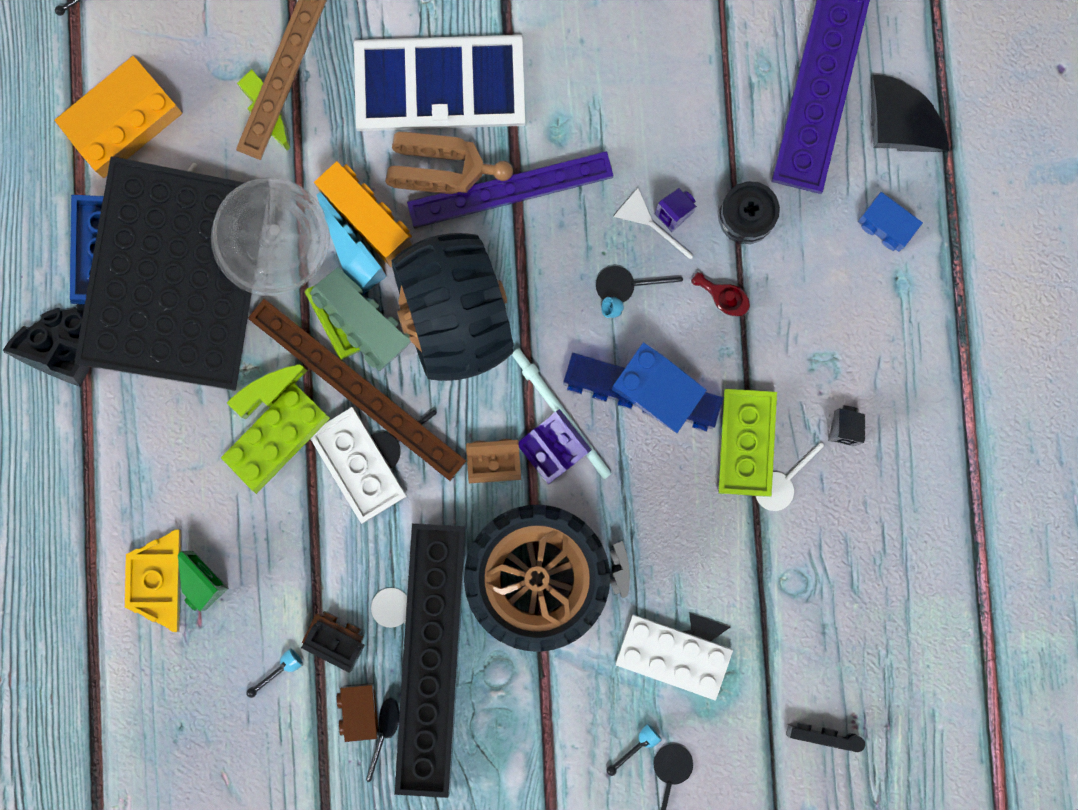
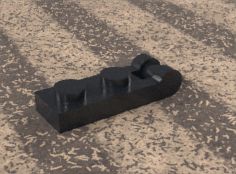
(826, 737)

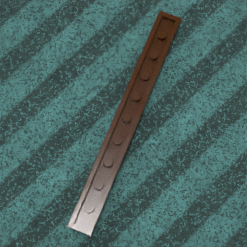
(357, 390)

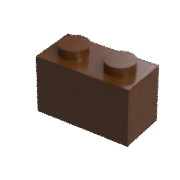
(358, 712)

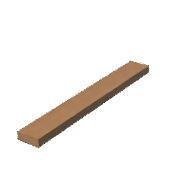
(280, 78)

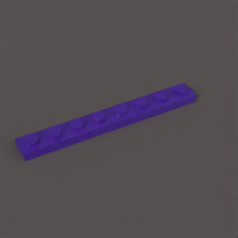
(516, 189)

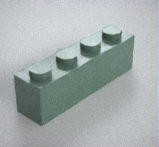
(359, 319)

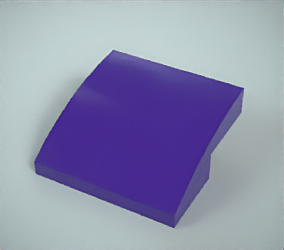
(554, 446)

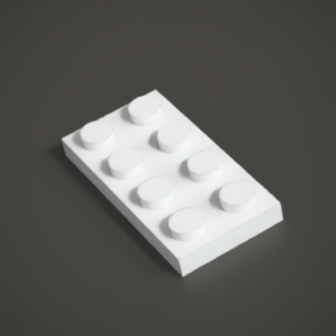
(357, 465)
(674, 657)

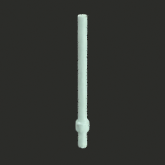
(531, 372)

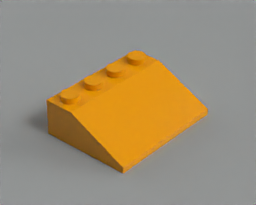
(118, 116)

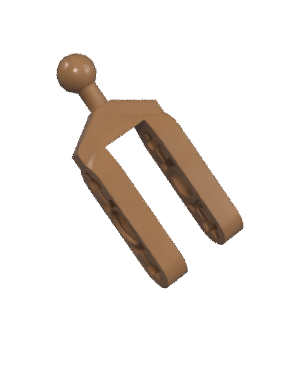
(439, 180)

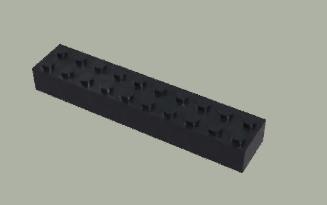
(430, 660)

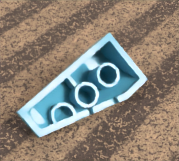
(353, 255)

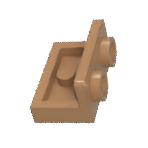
(493, 461)

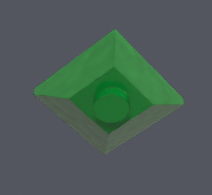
(198, 582)

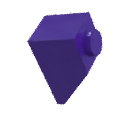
(675, 208)

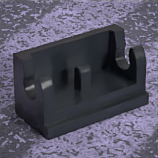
(333, 646)

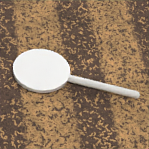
(782, 486)
(389, 607)

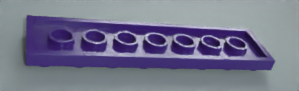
(820, 94)

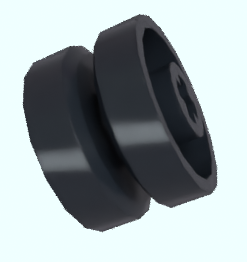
(753, 198)

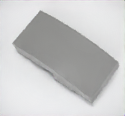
(621, 578)

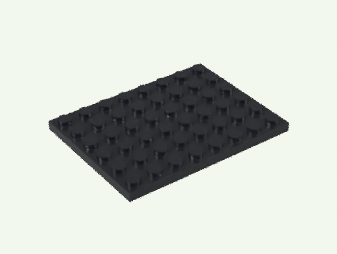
(154, 283)

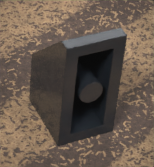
(848, 426)

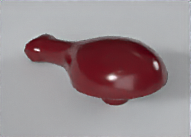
(726, 297)

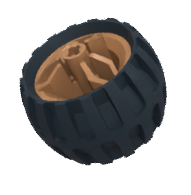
(452, 306)
(529, 629)

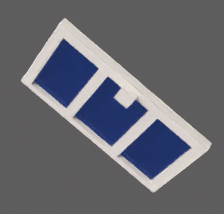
(439, 82)

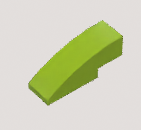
(251, 86)
(265, 389)

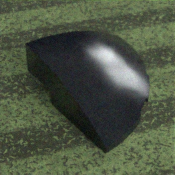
(904, 118)
(51, 344)

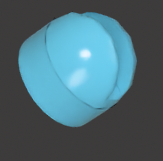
(612, 307)

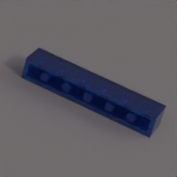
(599, 377)

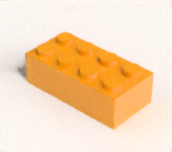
(359, 208)

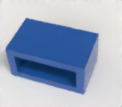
(889, 222)

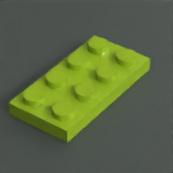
(275, 438)
(747, 442)

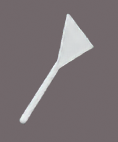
(636, 211)

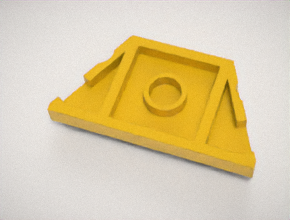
(154, 581)

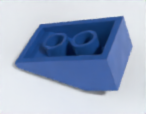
(659, 388)

